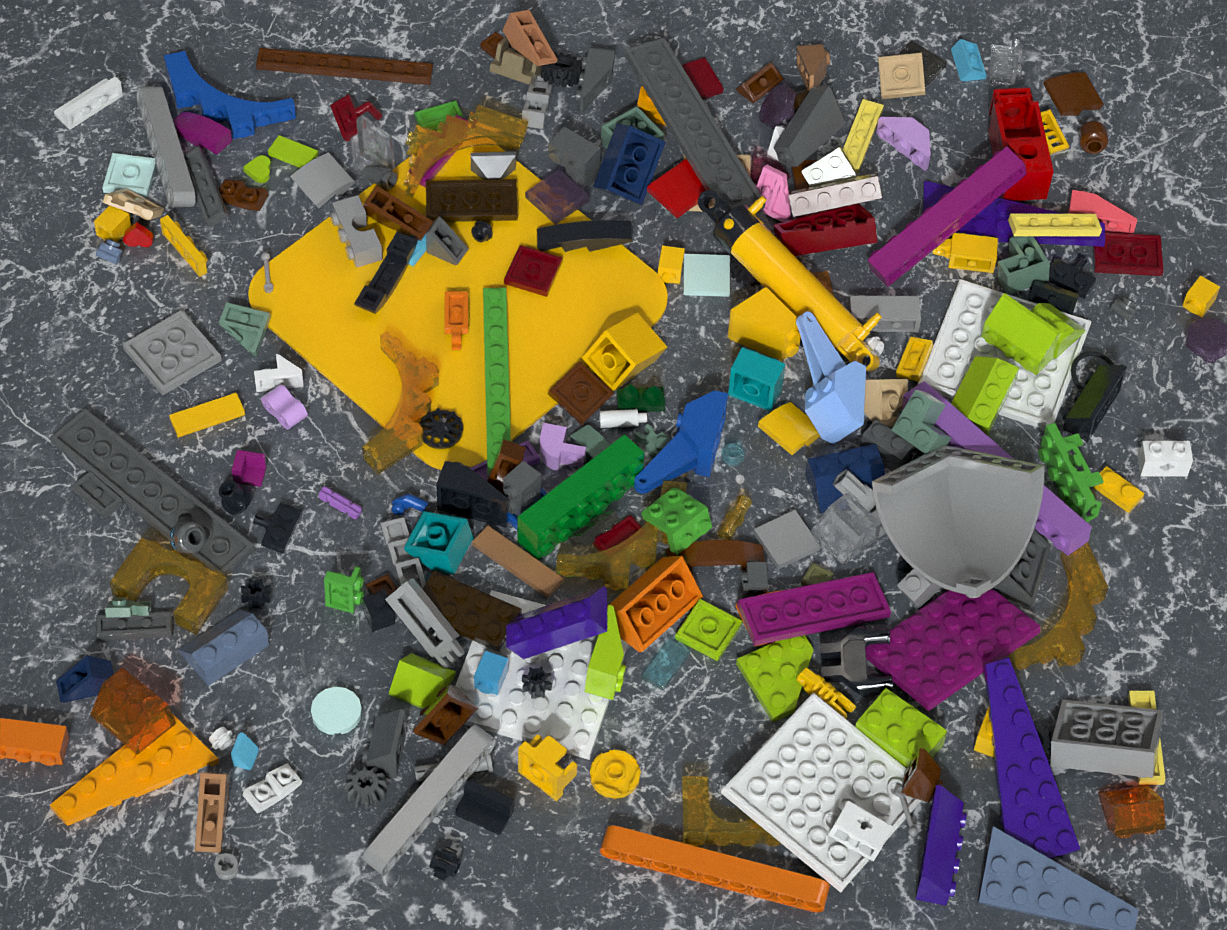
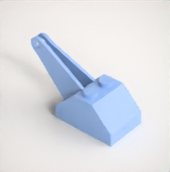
(838, 391)

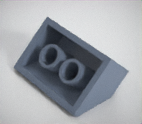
(225, 646)

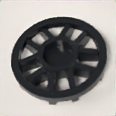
(441, 428)

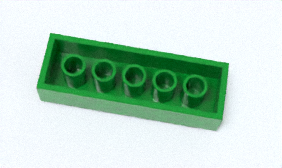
(579, 498)

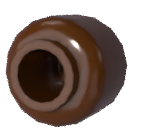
(1093, 137)

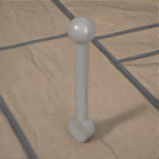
(268, 287)
(913, 831)

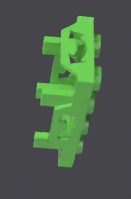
(1071, 484)

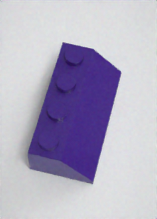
(558, 624)
(940, 848)

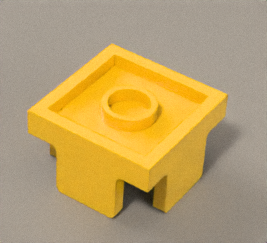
(539, 765)

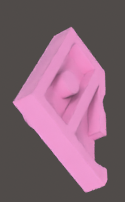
(774, 188)

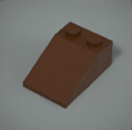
(445, 715)

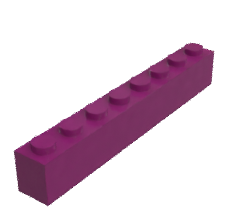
(946, 216)

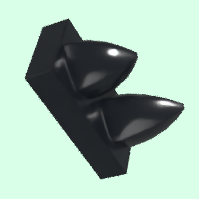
(1060, 298)

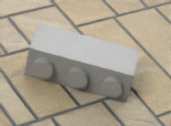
(897, 312)

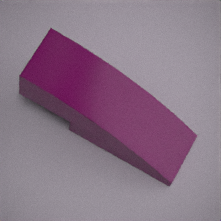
(202, 132)

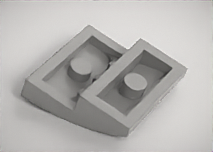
(322, 179)

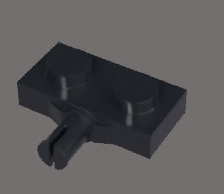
(1072, 277)
(279, 527)

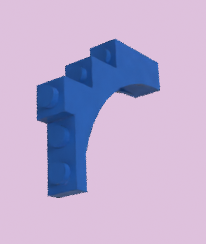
(241, 114)

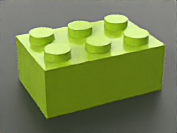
(900, 728)

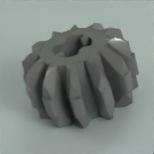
(365, 787)

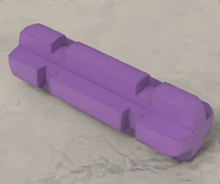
(340, 502)

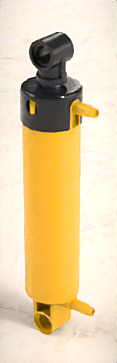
(786, 276)

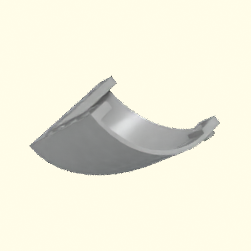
(961, 515)

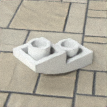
(275, 787)

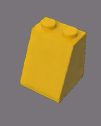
(765, 326)
(624, 351)

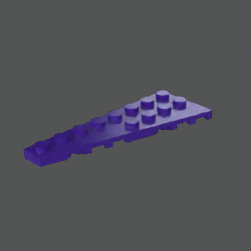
(994, 219)
(1025, 782)

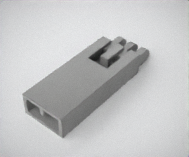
(419, 616)

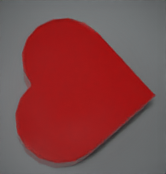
(138, 235)

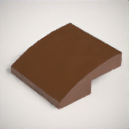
(1073, 93)

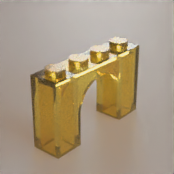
(151, 561)
(704, 827)

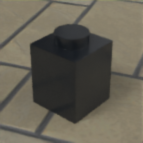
(378, 611)

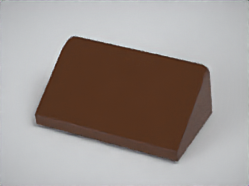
(760, 83)

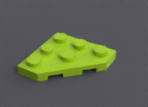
(774, 673)

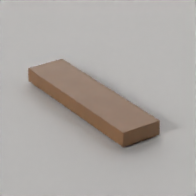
(517, 561)

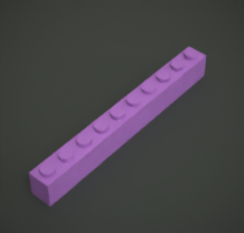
(1055, 518)

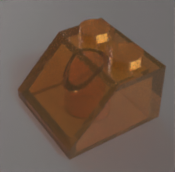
(1132, 810)

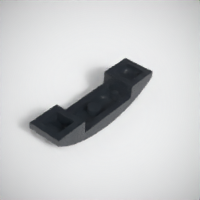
(388, 275)

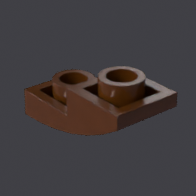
(237, 194)

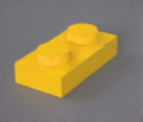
(914, 359)
(1119, 490)

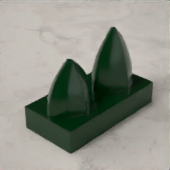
(644, 399)

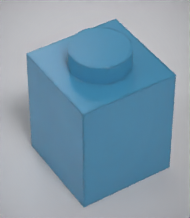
(491, 673)

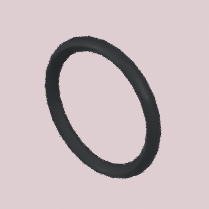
(1081, 356)

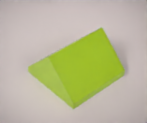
(419, 680)

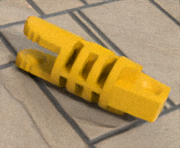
(816, 684)

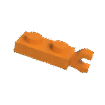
(456, 316)

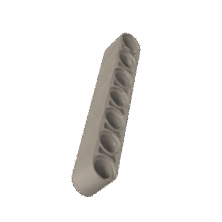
(165, 146)
(429, 800)

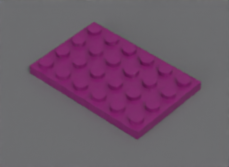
(951, 644)

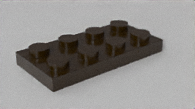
(472, 200)
(471, 610)

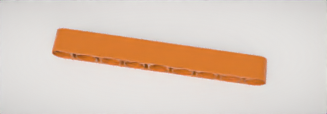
(715, 868)

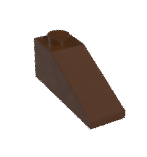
(396, 214)

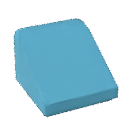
(244, 752)

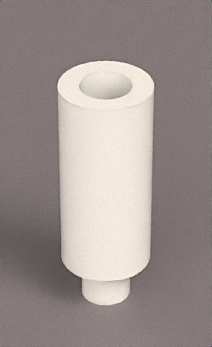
(621, 418)

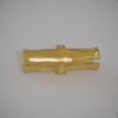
(734, 517)

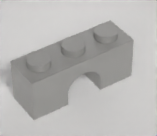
(361, 245)

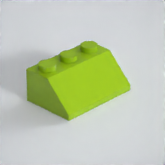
(1021, 334)
(985, 390)

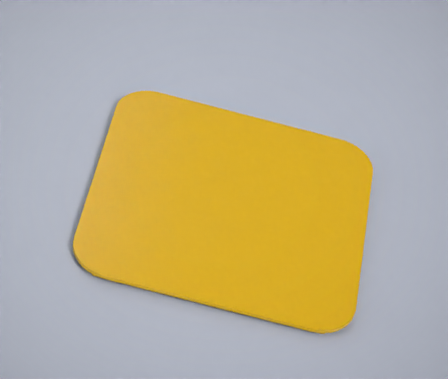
(546, 335)

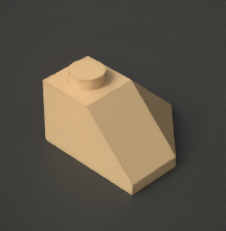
(884, 399)

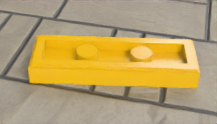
(207, 415)

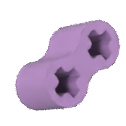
(284, 406)

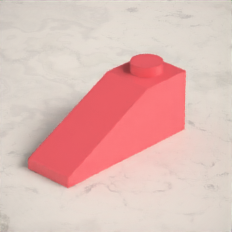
(1114, 218)

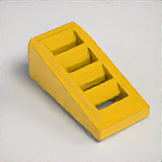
(1051, 124)

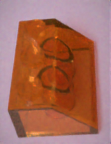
(131, 711)

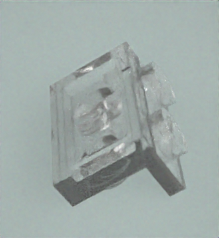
(1004, 63)

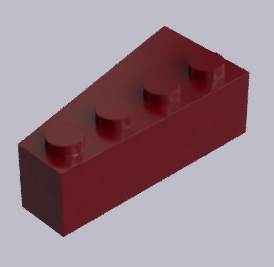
(828, 230)

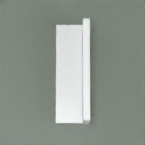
(89, 102)

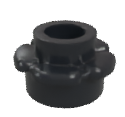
(481, 231)

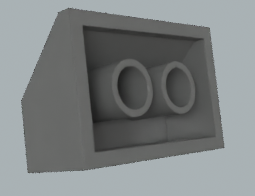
(1025, 578)

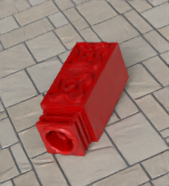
(1019, 126)

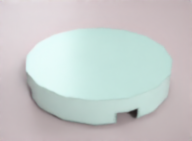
(336, 710)

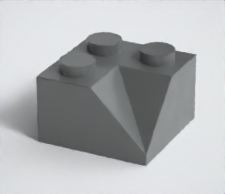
(576, 155)

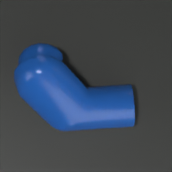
(406, 501)

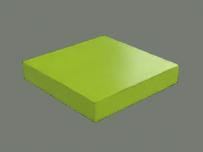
(708, 629)

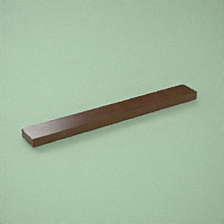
(344, 66)

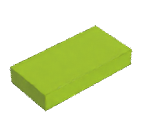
(292, 152)

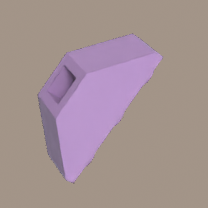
(907, 137)

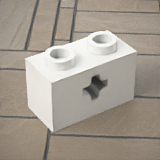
(1165, 458)
(860, 830)

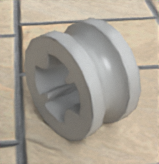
(226, 858)

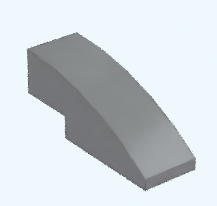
(537, 103)

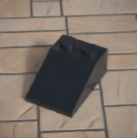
(470, 496)

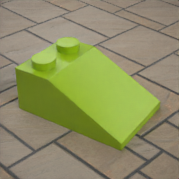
(605, 667)

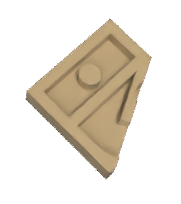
(133, 203)

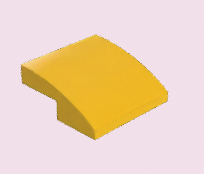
(789, 427)

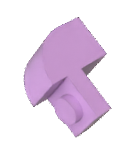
(555, 449)

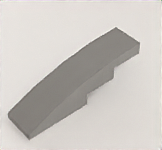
(404, 565)

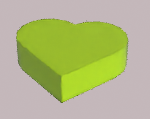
(258, 169)

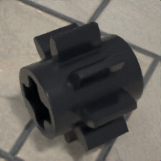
(255, 594)
(536, 682)
(445, 863)

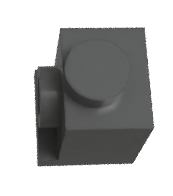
(754, 579)

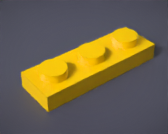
(184, 245)

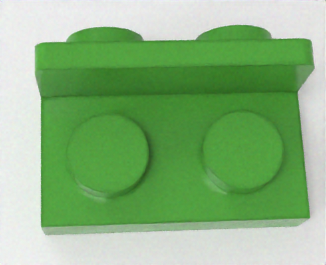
(344, 591)

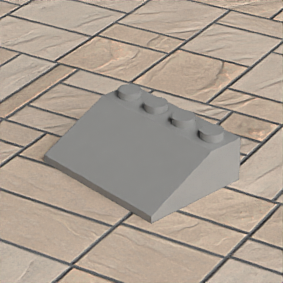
(1106, 738)

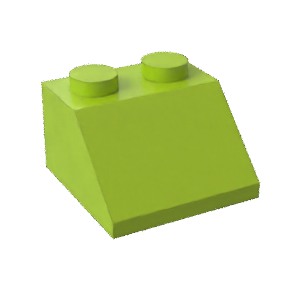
(1069, 330)

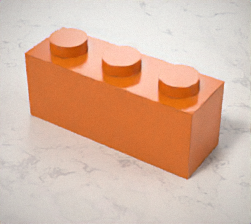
(33, 741)

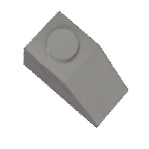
(917, 588)

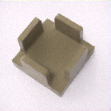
(513, 64)

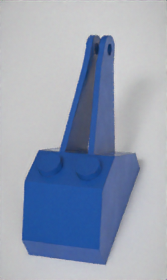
(692, 446)

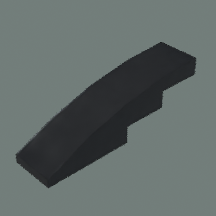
(589, 234)

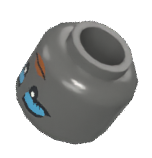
(187, 537)

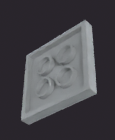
(172, 352)

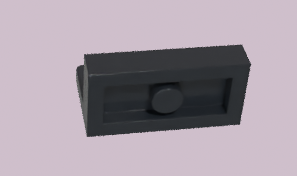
(485, 807)

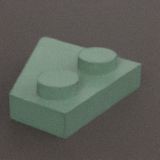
(245, 325)

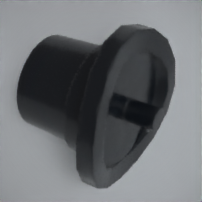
(235, 497)

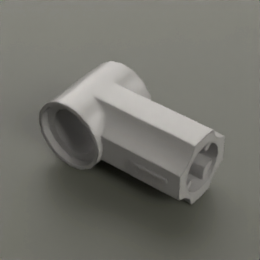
(847, 482)

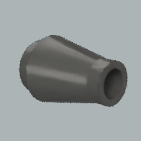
(382, 177)

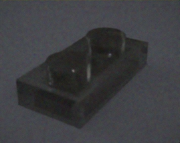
(587, 533)

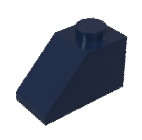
(84, 679)

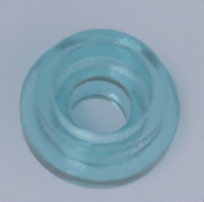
(733, 449)

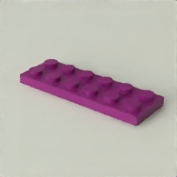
(813, 608)

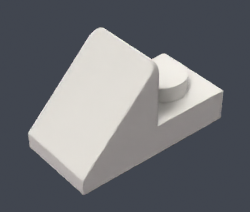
(285, 374)

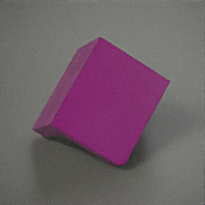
(249, 468)

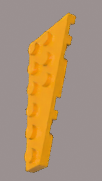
(131, 775)

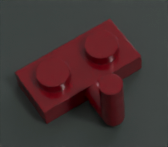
(347, 113)

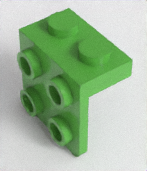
(679, 517)

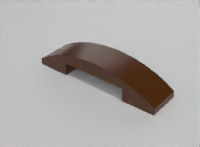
(720, 553)

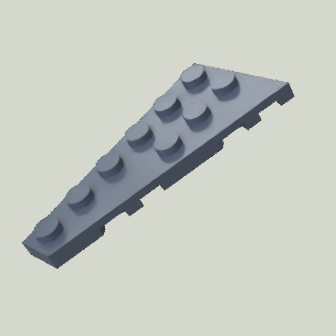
(1036, 885)

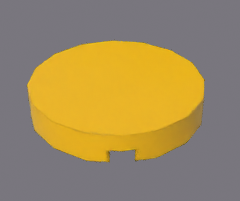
(615, 774)

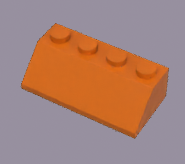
(655, 602)

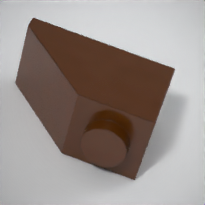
(921, 777)

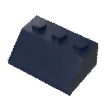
(629, 163)
(821, 471)

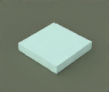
(131, 173)
(706, 275)

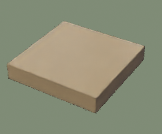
(901, 76)

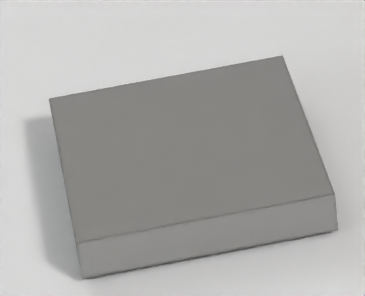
(786, 539)

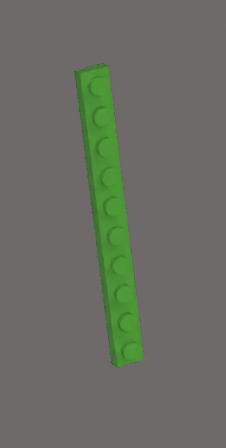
(496, 371)

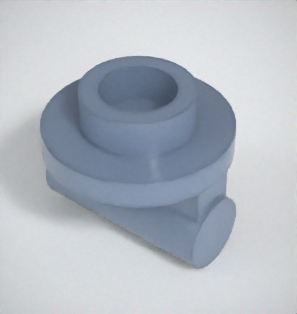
(110, 251)

